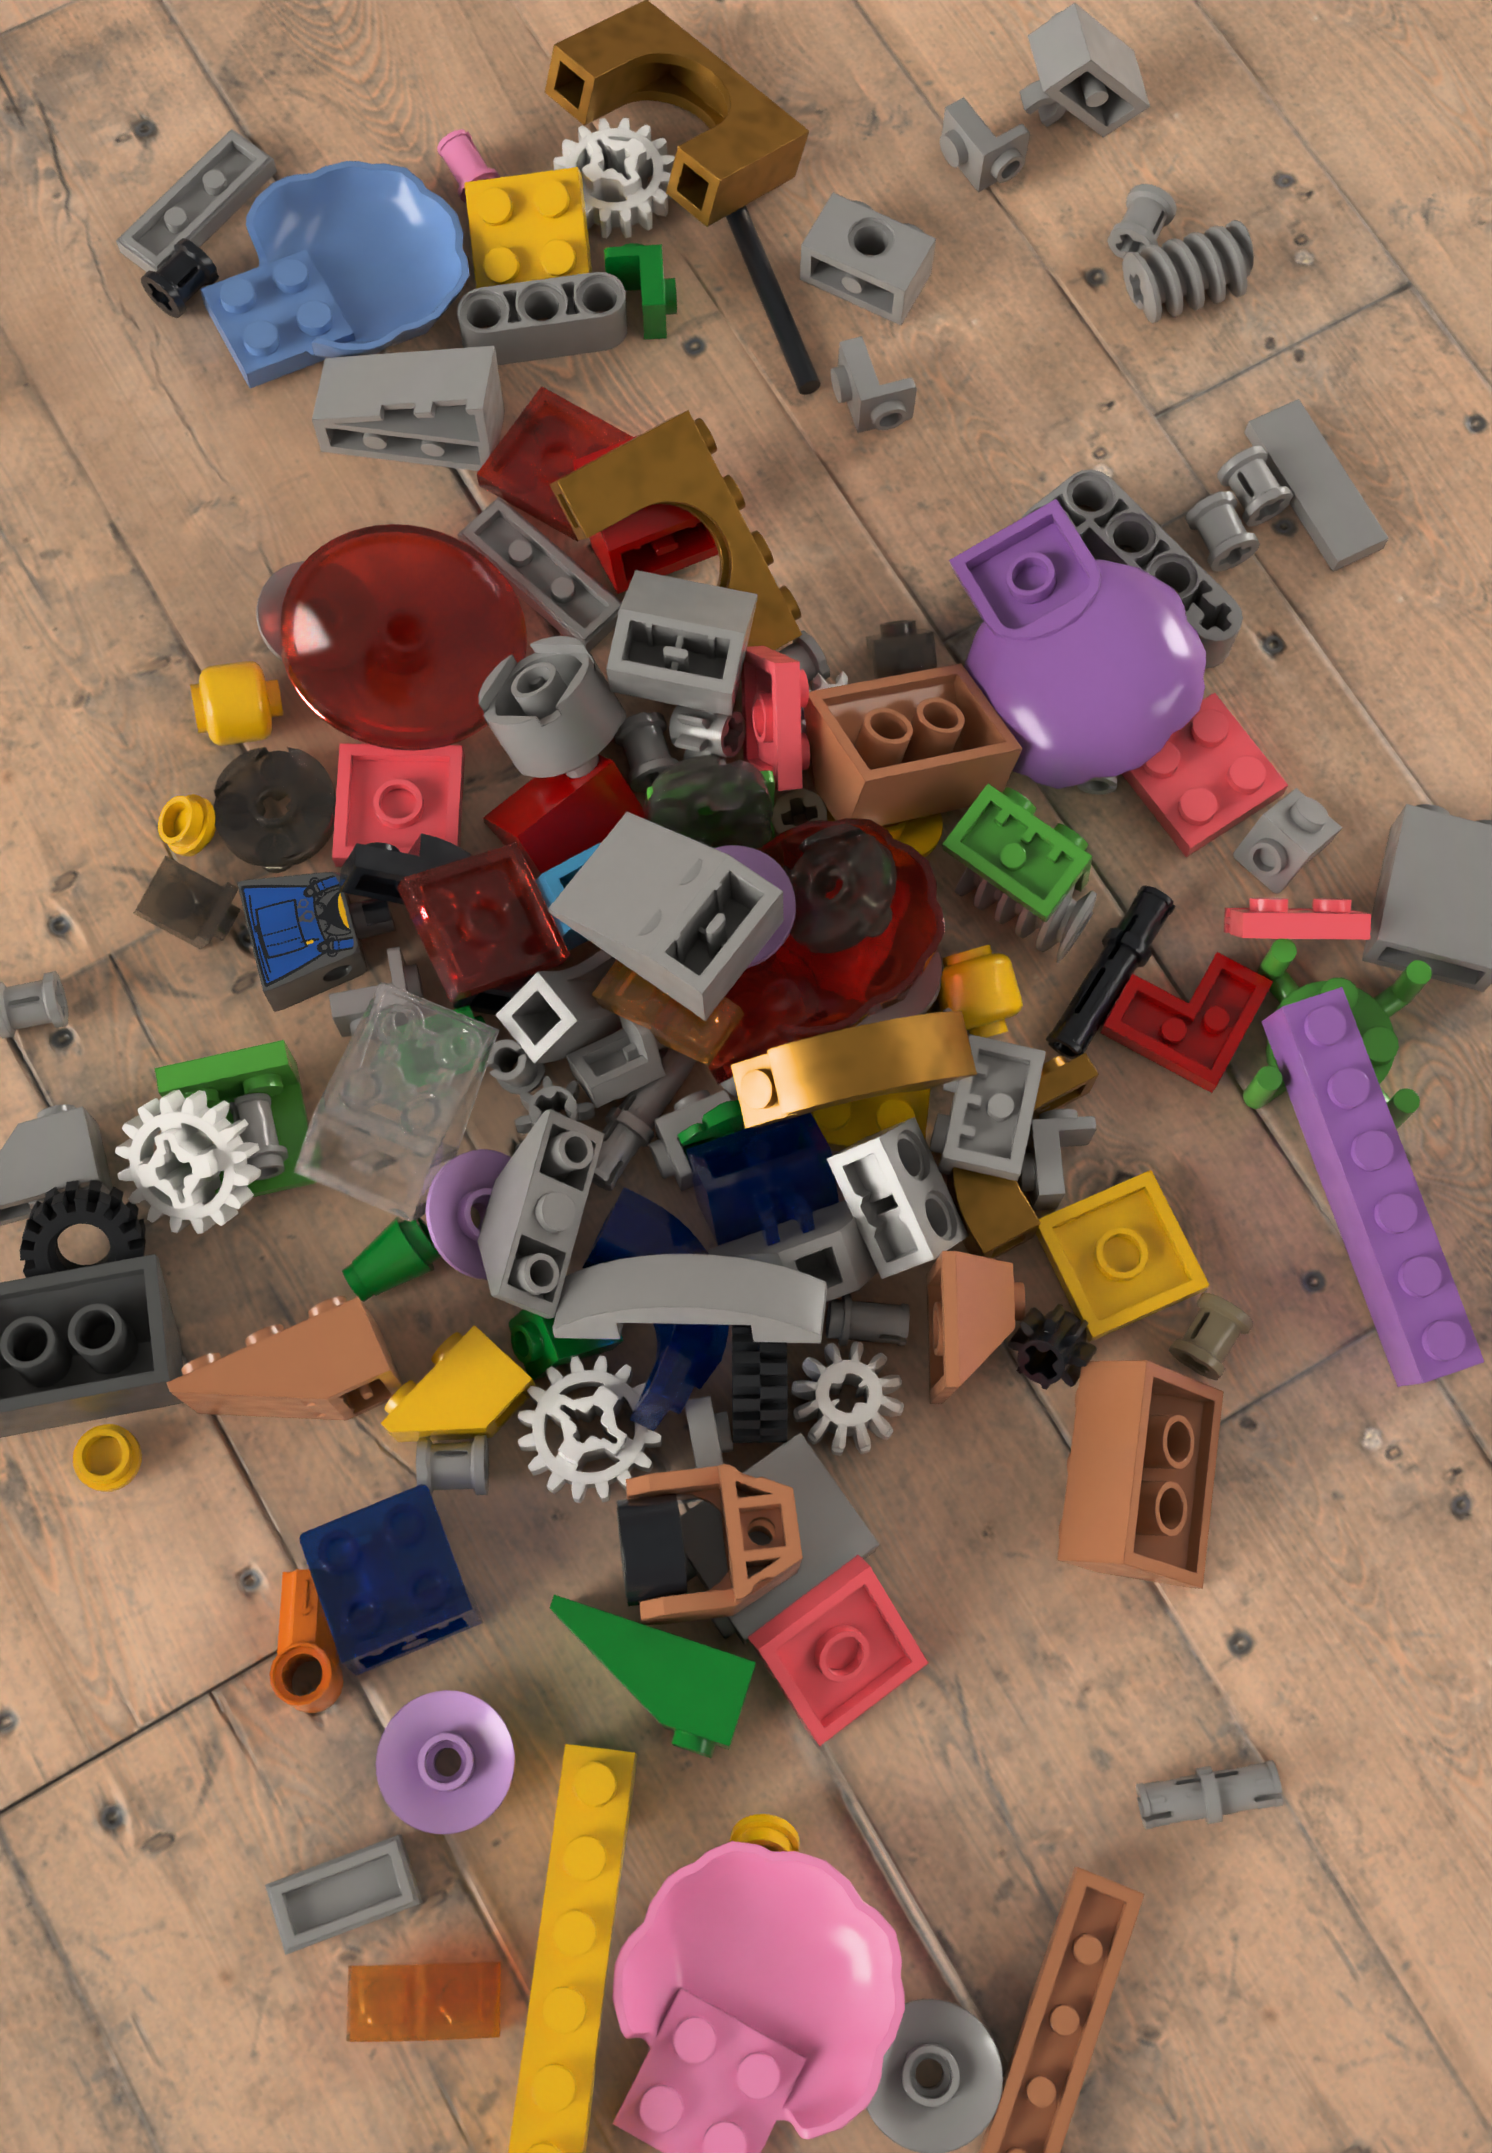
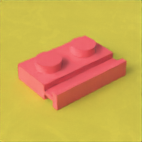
(1274, 920)

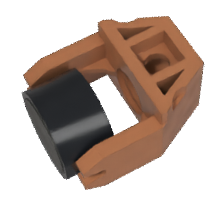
(655, 1546)

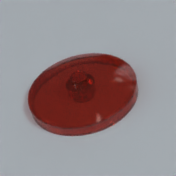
(398, 635)

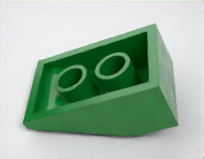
(674, 1678)

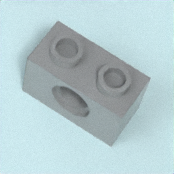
(881, 283)

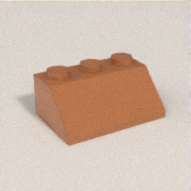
(906, 745)
(1141, 1473)

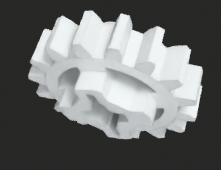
(616, 172)
(188, 1159)
(573, 1454)

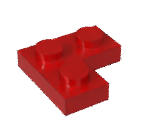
(1193, 1036)

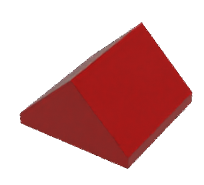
(563, 815)

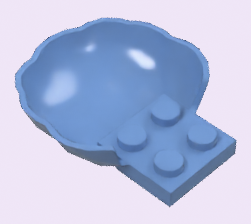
(343, 269)

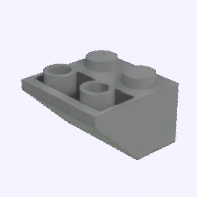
(681, 642)

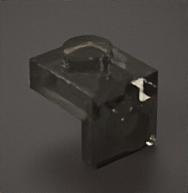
(901, 649)
(188, 904)

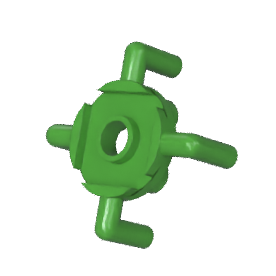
(1370, 1016)

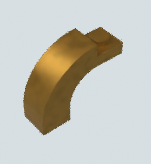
(853, 1066)
(994, 1206)

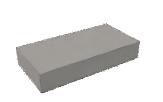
(343, 1894)

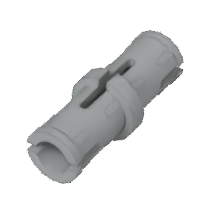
(1209, 1794)

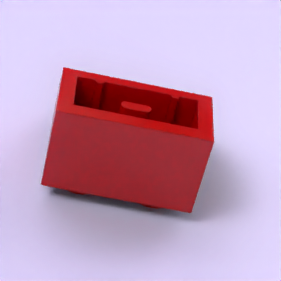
(650, 540)

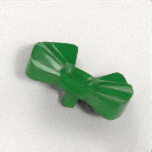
(718, 1122)

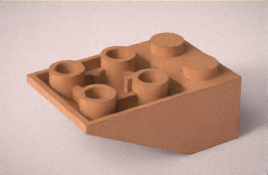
(313, 1370)

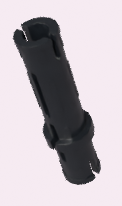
(1122, 953)

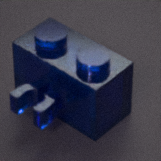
(763, 1179)

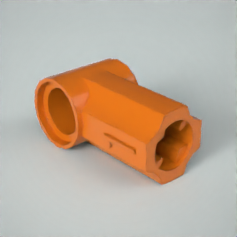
(301, 1639)

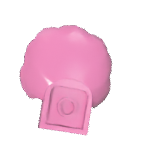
(757, 2001)

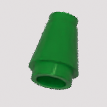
(392, 1258)

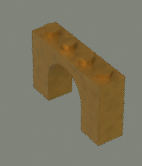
(652, 58)
(677, 469)

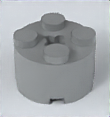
(551, 709)

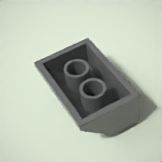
(86, 1345)

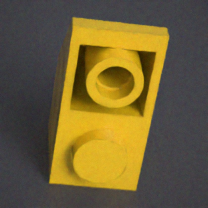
(464, 1394)

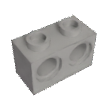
(898, 1198)

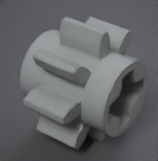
(706, 732)
(556, 1099)

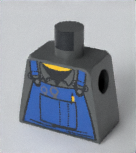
(308, 934)

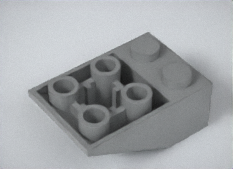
(672, 911)

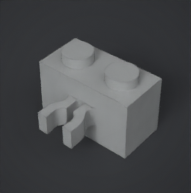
(1083, 72)

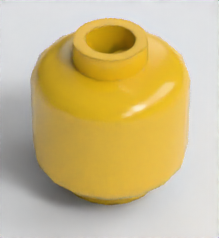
(235, 703)
(981, 988)

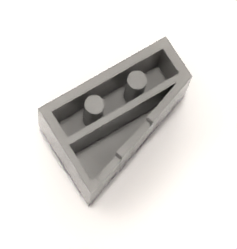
(412, 406)

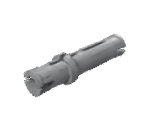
(634, 1119)

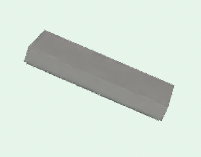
(198, 201)
(1319, 484)
(543, 574)

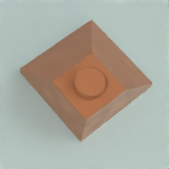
(968, 1316)

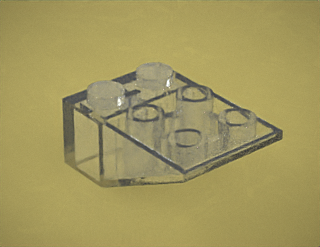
(397, 1102)

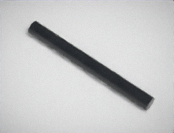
(773, 301)

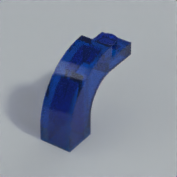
(684, 1351)

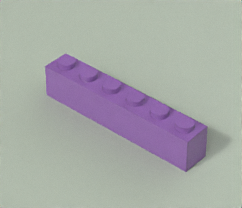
(1371, 1189)

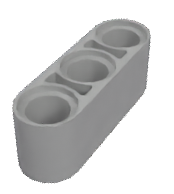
(568, 303)

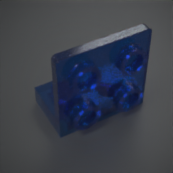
(388, 1580)

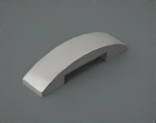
(692, 1290)

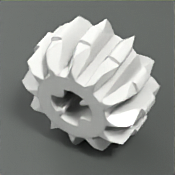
(863, 1415)

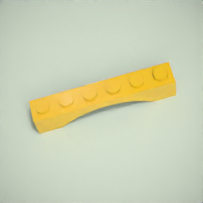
(573, 1951)

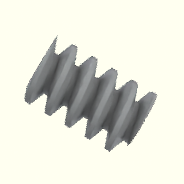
(1188, 269)
(1063, 926)

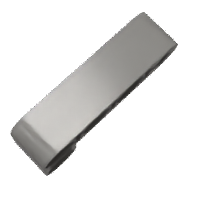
(1124, 522)

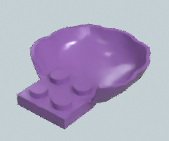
(1077, 651)

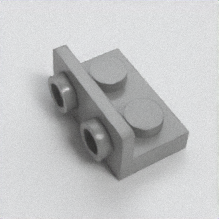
(990, 1111)

